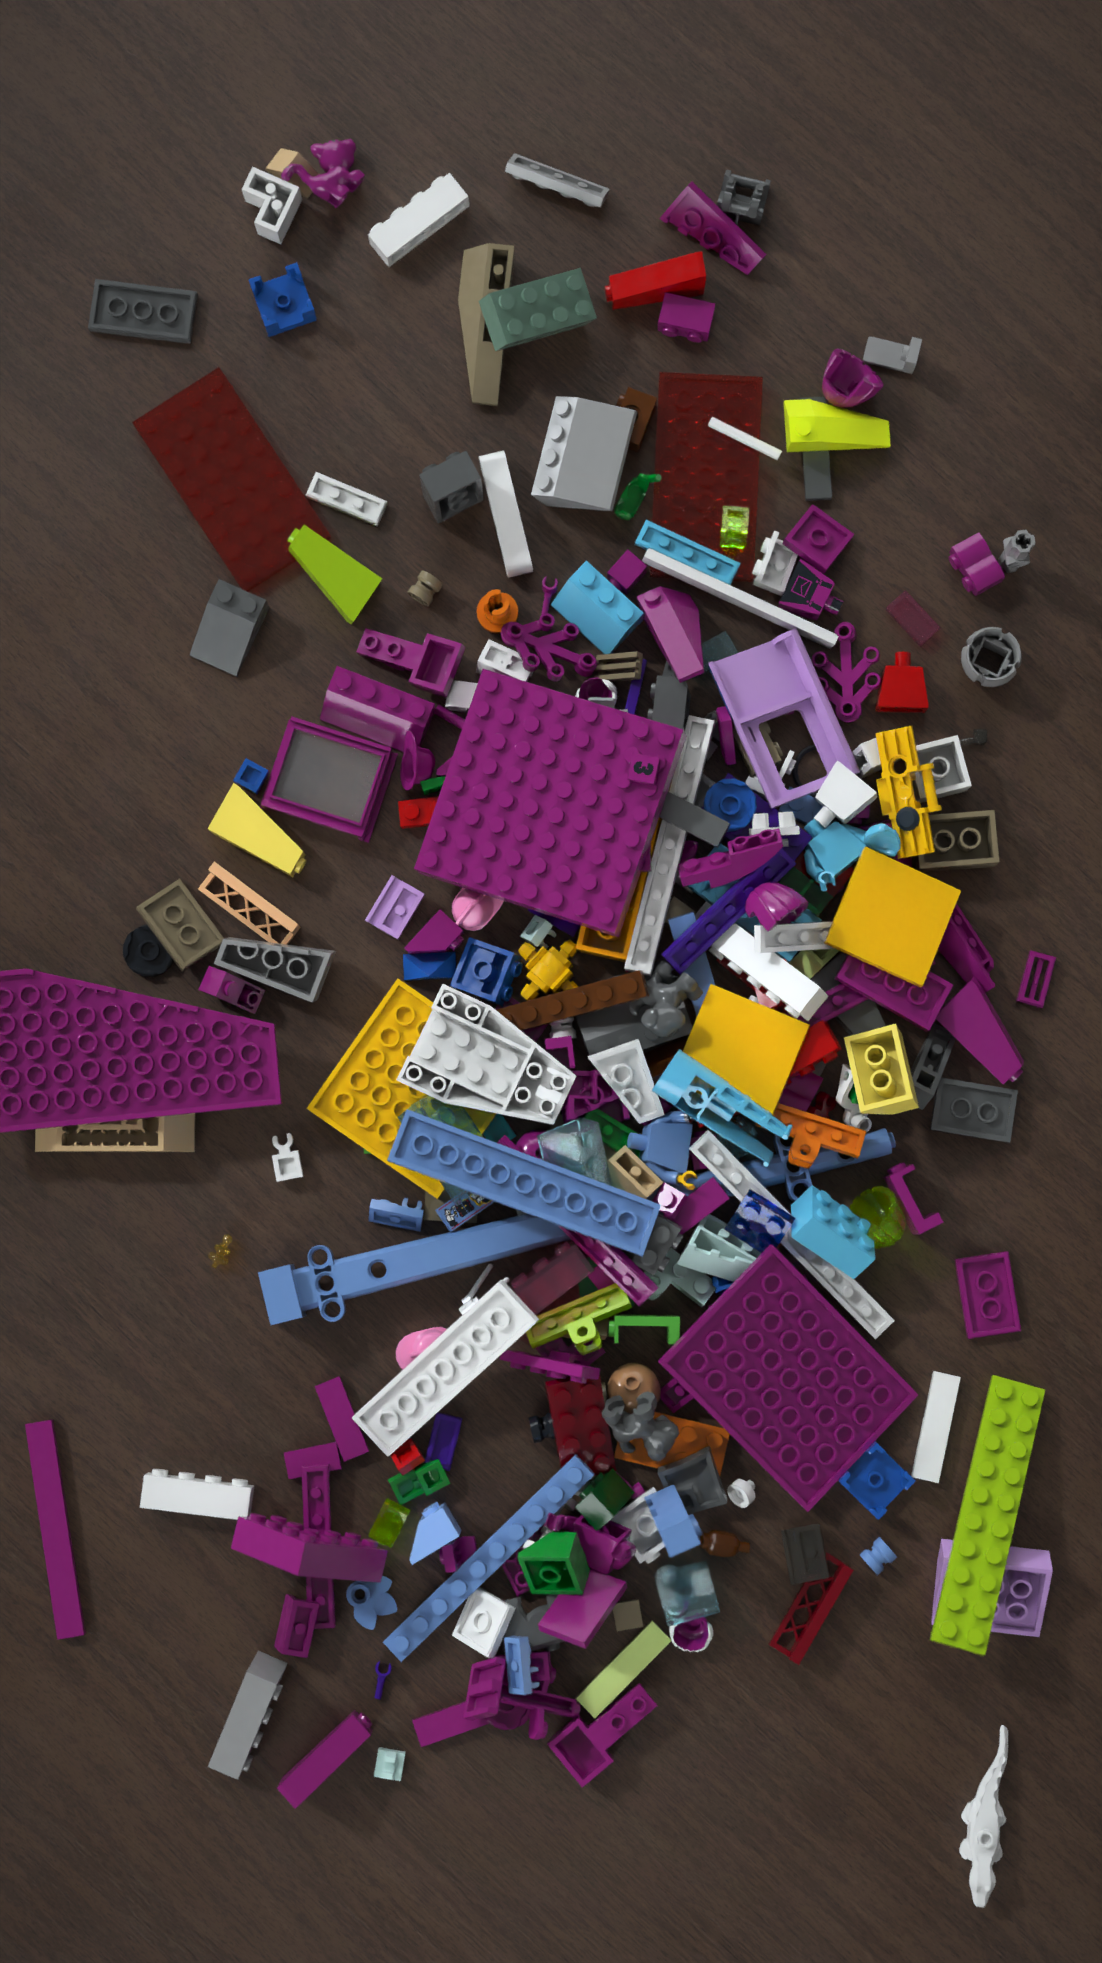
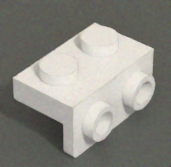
(775, 567)

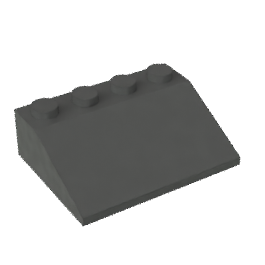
(617, 1026)

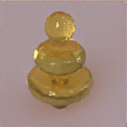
(222, 1250)

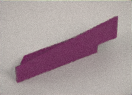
(966, 951)

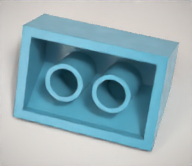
(597, 608)

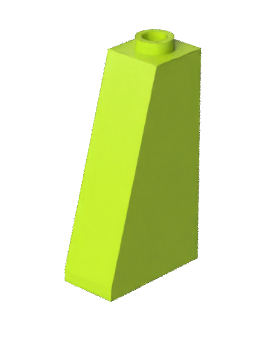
(336, 573)

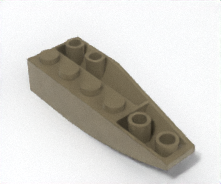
(483, 272)

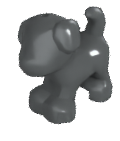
(666, 994)
(657, 1434)

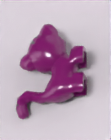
(335, 159)

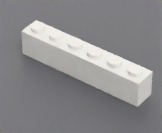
(767, 970)

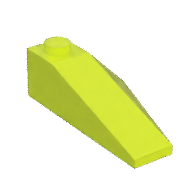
(825, 427)

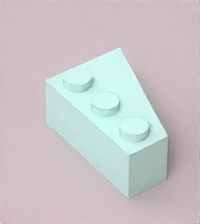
(716, 1251)

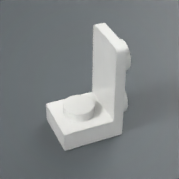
(787, 767)

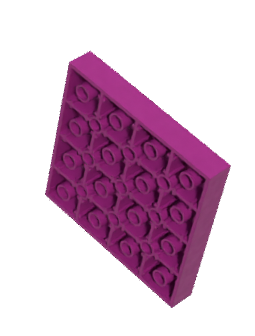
(545, 802)

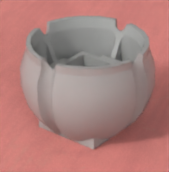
(998, 642)

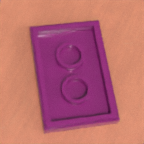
(987, 1295)
(581, 1616)

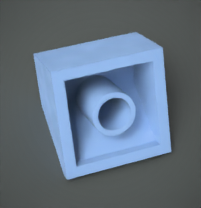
(434, 1531)

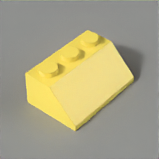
(881, 1071)

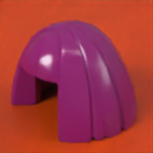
(848, 380)
(775, 905)

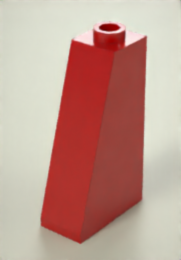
(648, 284)

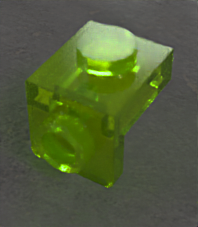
(389, 1523)

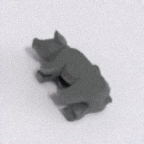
(526, 1625)

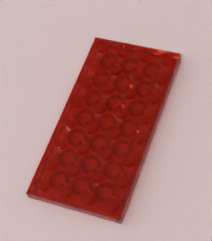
(703, 466)
(229, 477)

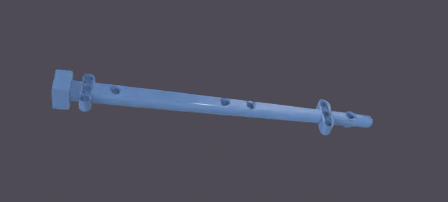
(294, 1291)

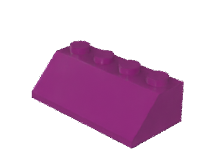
(375, 709)

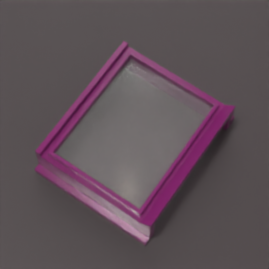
(329, 778)

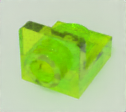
(734, 527)

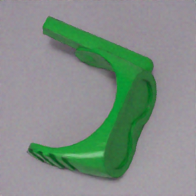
(633, 495)

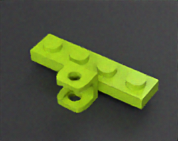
(579, 1319)

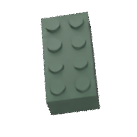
(537, 309)

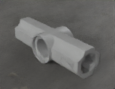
(1016, 551)

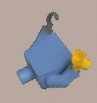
(666, 1147)

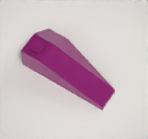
(676, 629)

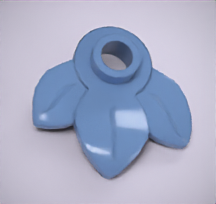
(375, 1602)

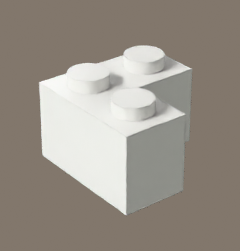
(277, 201)

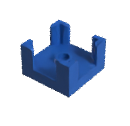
(283, 301)
(876, 1480)

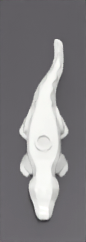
(984, 1821)

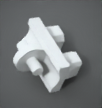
(786, 824)

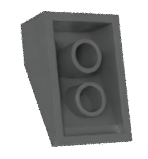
(228, 627)

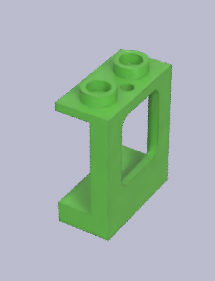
(671, 1321)

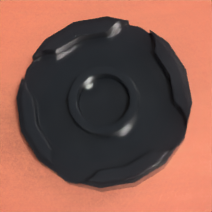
(145, 953)

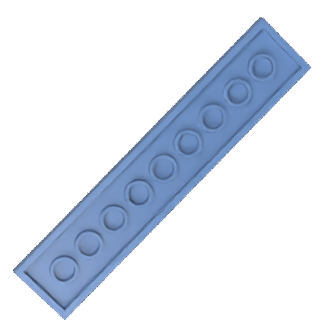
(524, 1183)

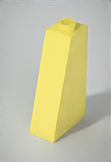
(252, 830)

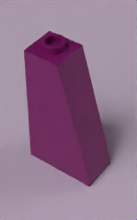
(980, 1030)
(325, 1758)

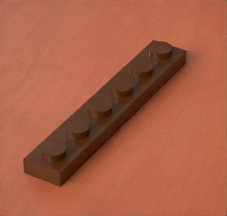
(577, 1001)

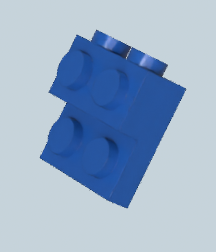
(487, 972)

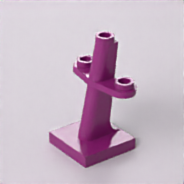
(488, 1689)

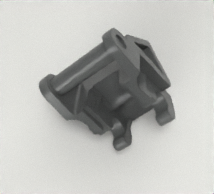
(739, 206)

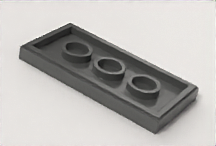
(143, 311)

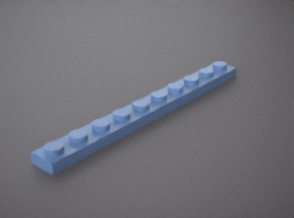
(488, 1558)

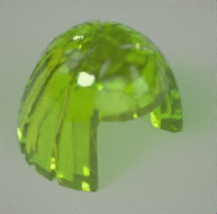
(885, 1214)

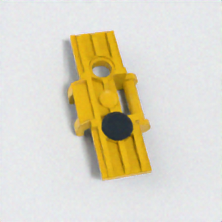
(897, 792)

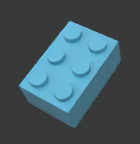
(832, 1232)

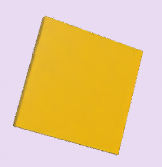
(892, 917)
(746, 1044)

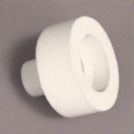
(741, 1492)

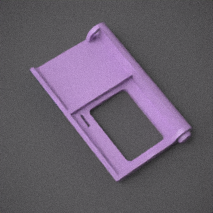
(772, 683)

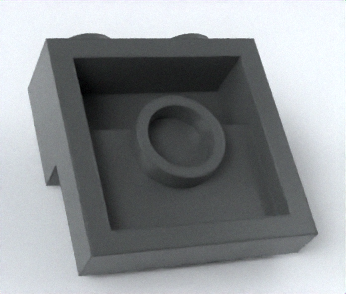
(663, 1237)

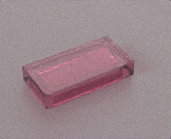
(912, 618)

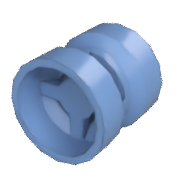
(880, 1554)

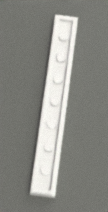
(739, 598)

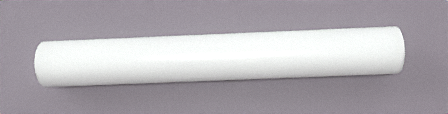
(745, 438)

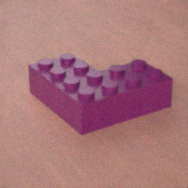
(307, 1550)

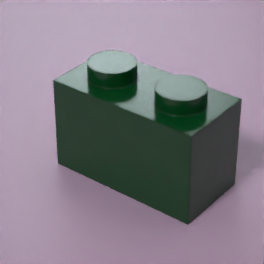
(603, 1498)

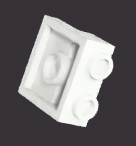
(644, 1530)

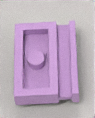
(395, 907)

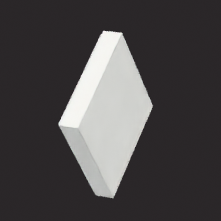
(483, 1622)

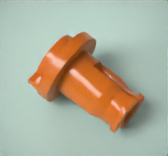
(507, 612)

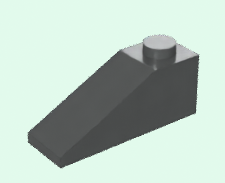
(931, 1063)

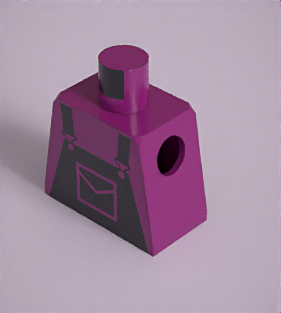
(809, 593)

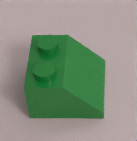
(555, 1564)

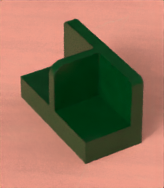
(808, 889)

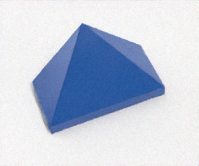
(429, 966)

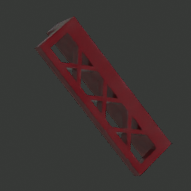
(816, 1617)

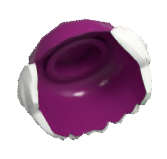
(597, 688)
(692, 1635)

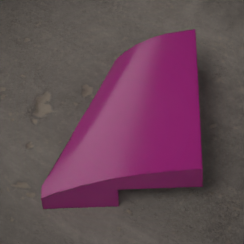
(587, 1094)

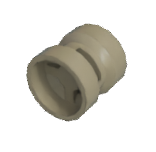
(425, 588)

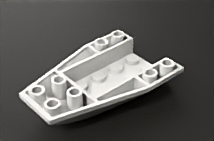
(484, 1062)

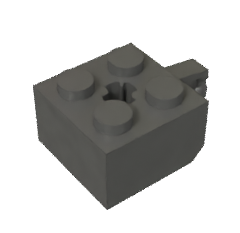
(670, 700)

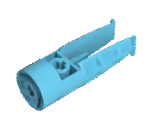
(679, 1087)

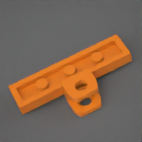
(813, 1132)

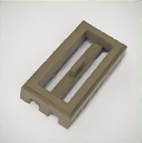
(603, 666)

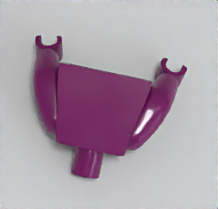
(604, 1548)

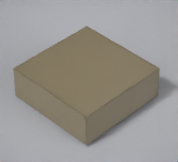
(627, 1615)

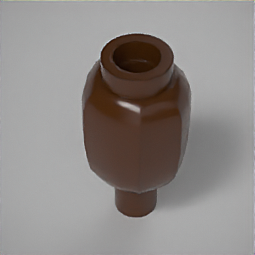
(722, 1543)

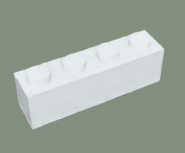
(419, 219)
(195, 1495)

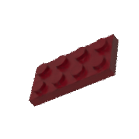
(579, 1423)

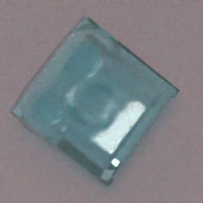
(686, 1592)

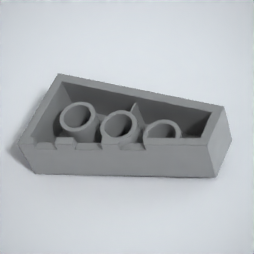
(282, 966)
(247, 1715)

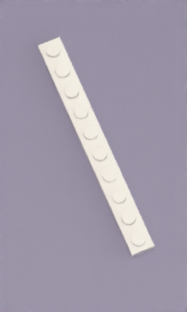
(668, 850)
(840, 1285)

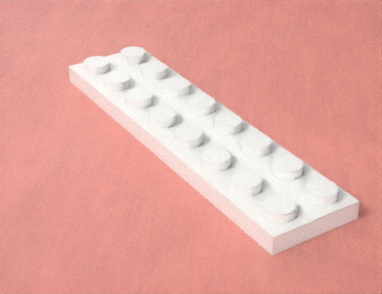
(445, 1367)

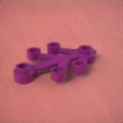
(545, 647)
(847, 676)

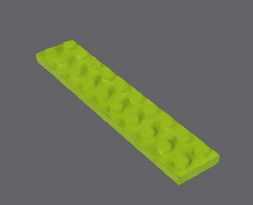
(987, 1515)

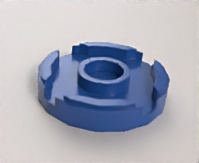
(732, 802)

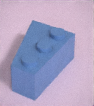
(675, 1526)

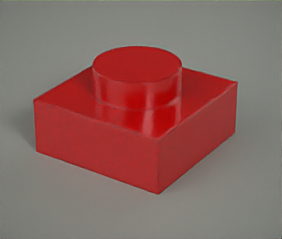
(407, 1456)

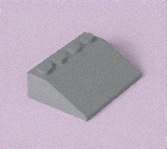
(583, 454)

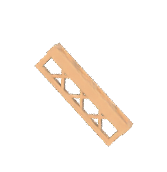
(254, 898)

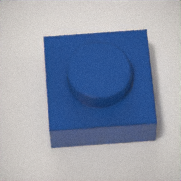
(251, 776)

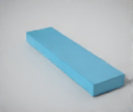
(687, 552)

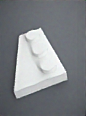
(630, 1078)

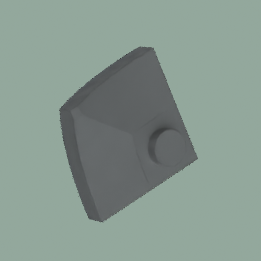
(695, 1481)

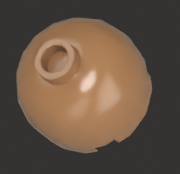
(630, 1382)

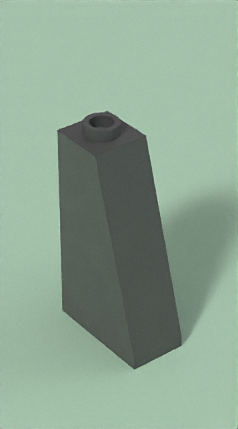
(857, 1019)

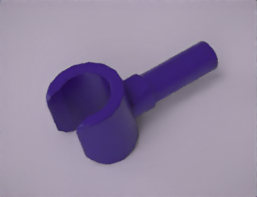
(381, 1679)

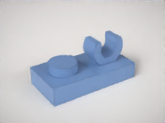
(394, 1215)
(518, 1665)

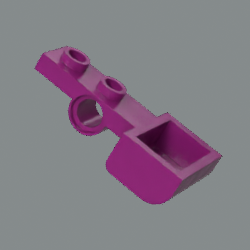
(431, 664)
(585, 1747)

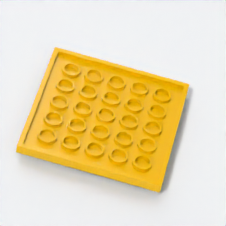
(362, 1090)

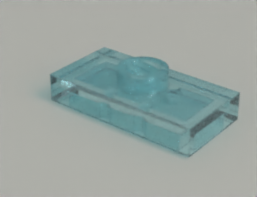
(717, 649)

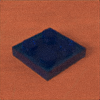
(759, 1222)

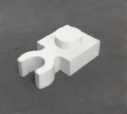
(286, 1163)

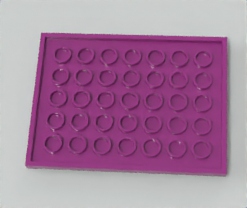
(788, 1377)

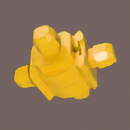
(548, 969)

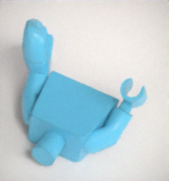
(840, 846)

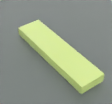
(623, 1669)

